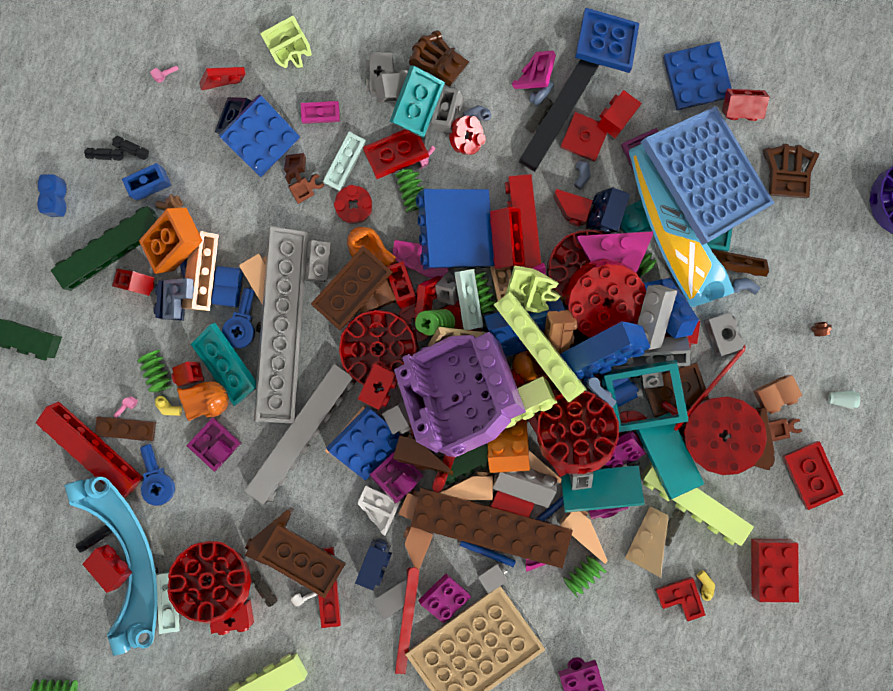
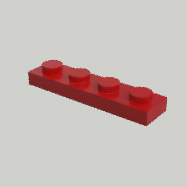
(330, 605)

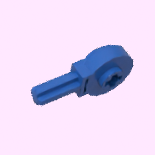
(241, 321)
(155, 478)

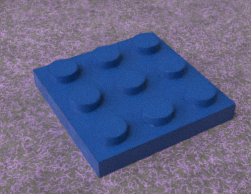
(607, 40)
(697, 75)
(259, 135)
(364, 443)

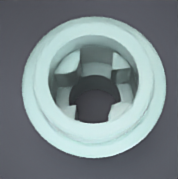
(846, 399)

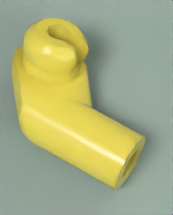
(166, 408)
(708, 585)

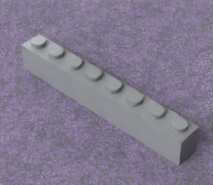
(299, 435)

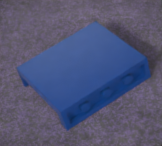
(455, 228)

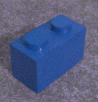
(146, 182)

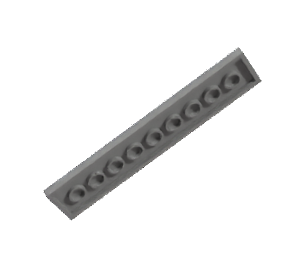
(280, 325)

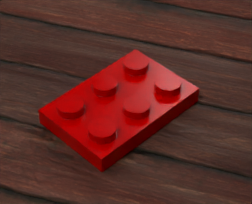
(395, 152)
(812, 475)

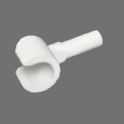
(298, 600)

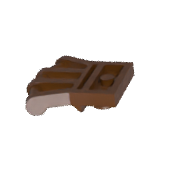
(449, 64)
(785, 182)

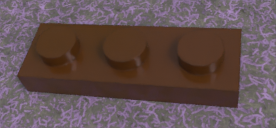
(742, 263)
(125, 428)

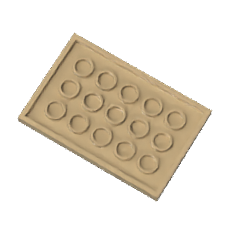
(476, 647)

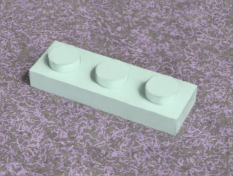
(344, 161)
(468, 299)
(167, 615)

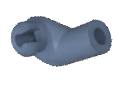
(537, 98)
(479, 112)
(584, 170)
(745, 283)

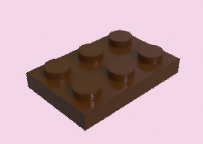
(692, 386)

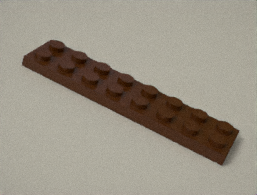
(491, 527)

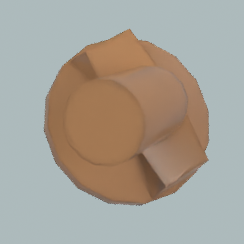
(171, 202)

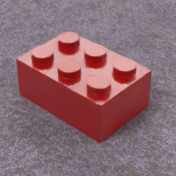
(775, 570)

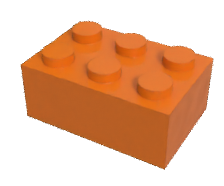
(170, 240)
(510, 449)

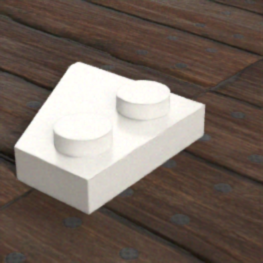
(378, 507)

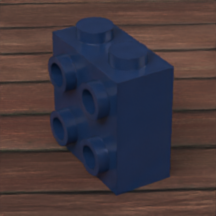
(607, 210)
(375, 559)

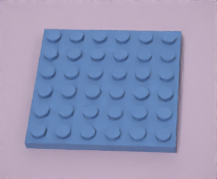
(707, 174)

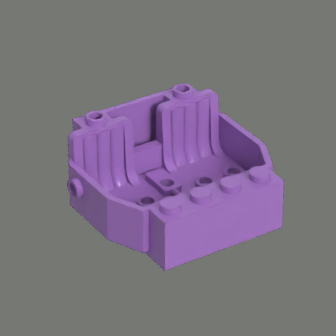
(450, 371)

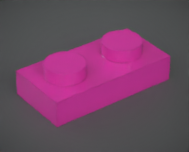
(320, 112)

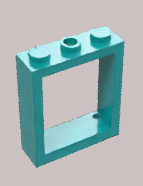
(671, 365)

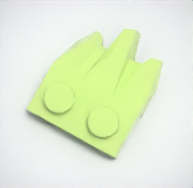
(287, 42)
(532, 289)

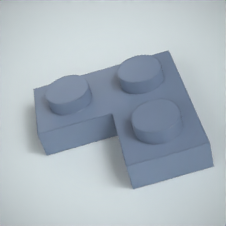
(173, 292)

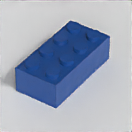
(507, 337)
(606, 350)

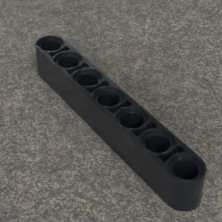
(558, 114)

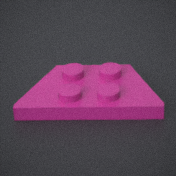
(622, 247)

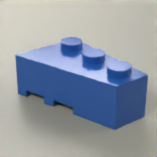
(682, 318)

